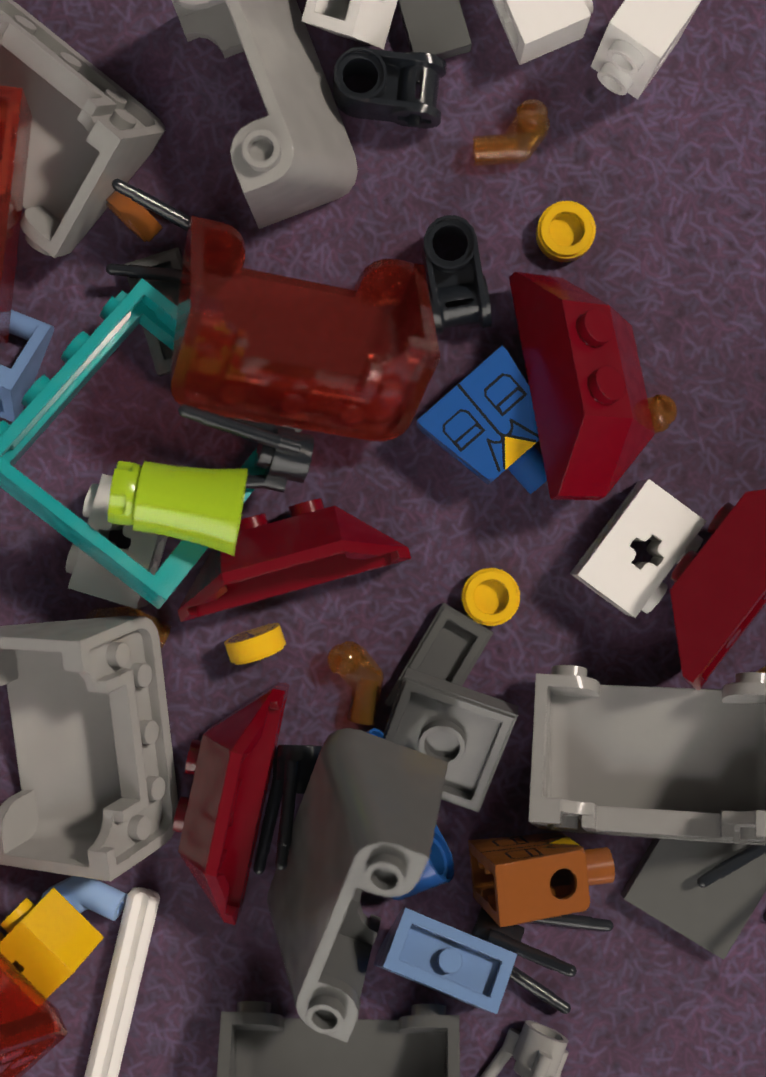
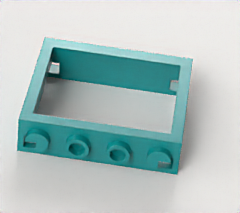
(47, 400)

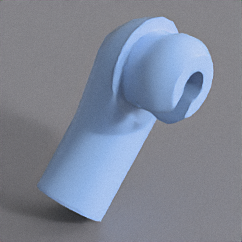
(91, 895)

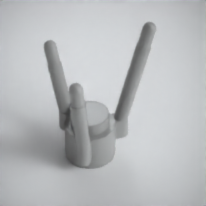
(536, 1049)

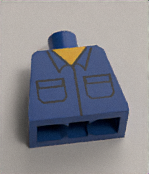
(489, 423)

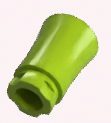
(180, 502)

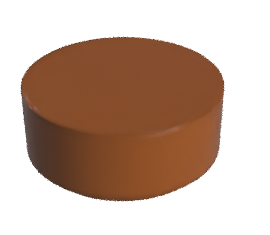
(134, 216)

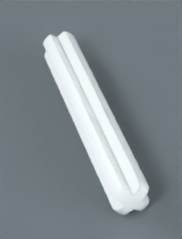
(123, 983)

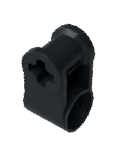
(395, 86)
(456, 280)

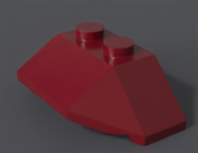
(581, 385)
(289, 556)
(720, 587)
(228, 798)

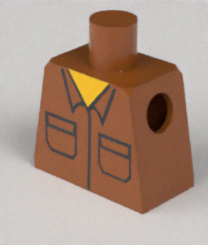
(535, 876)

